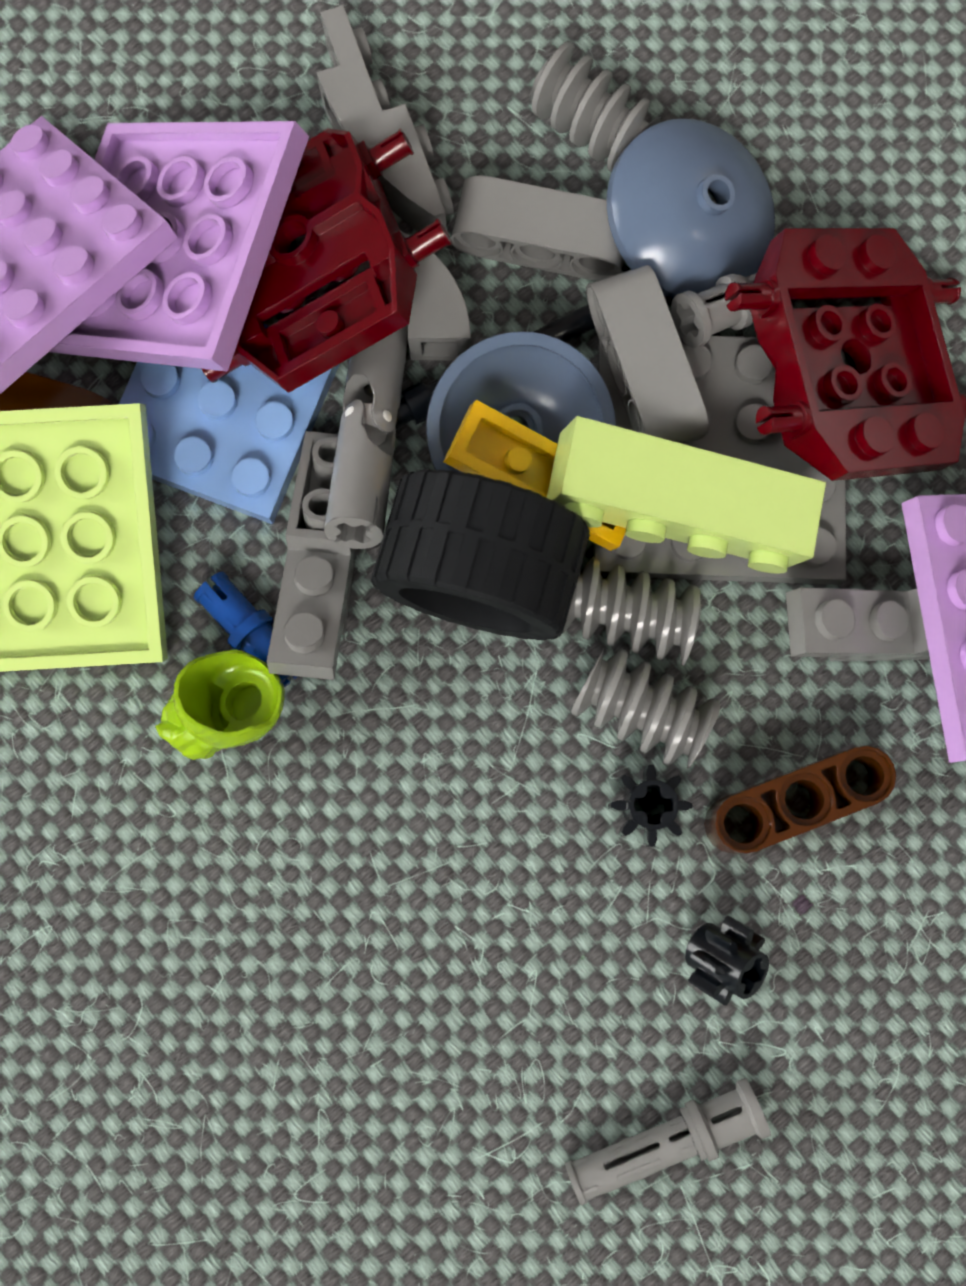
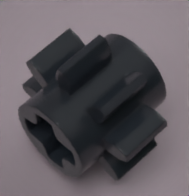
(660, 791)
(727, 960)

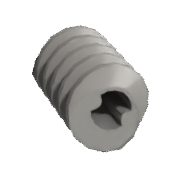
(586, 106)
(635, 610)
(647, 707)

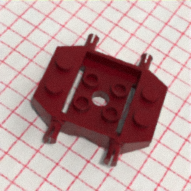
(345, 223)
(902, 400)

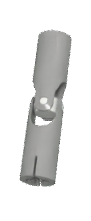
(366, 444)

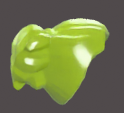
(221, 704)

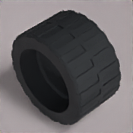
(481, 554)

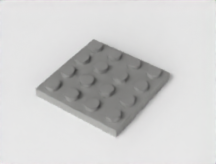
(734, 384)

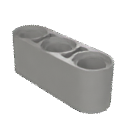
(536, 228)
(646, 356)

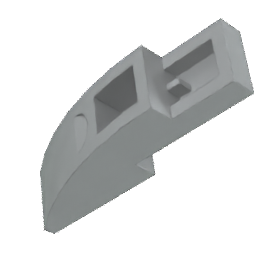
(364, 110)
(315, 574)
(856, 624)

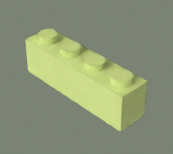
(686, 495)

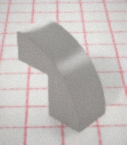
(438, 314)

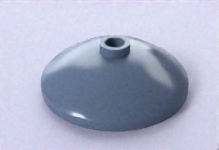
(664, 210)
(519, 377)

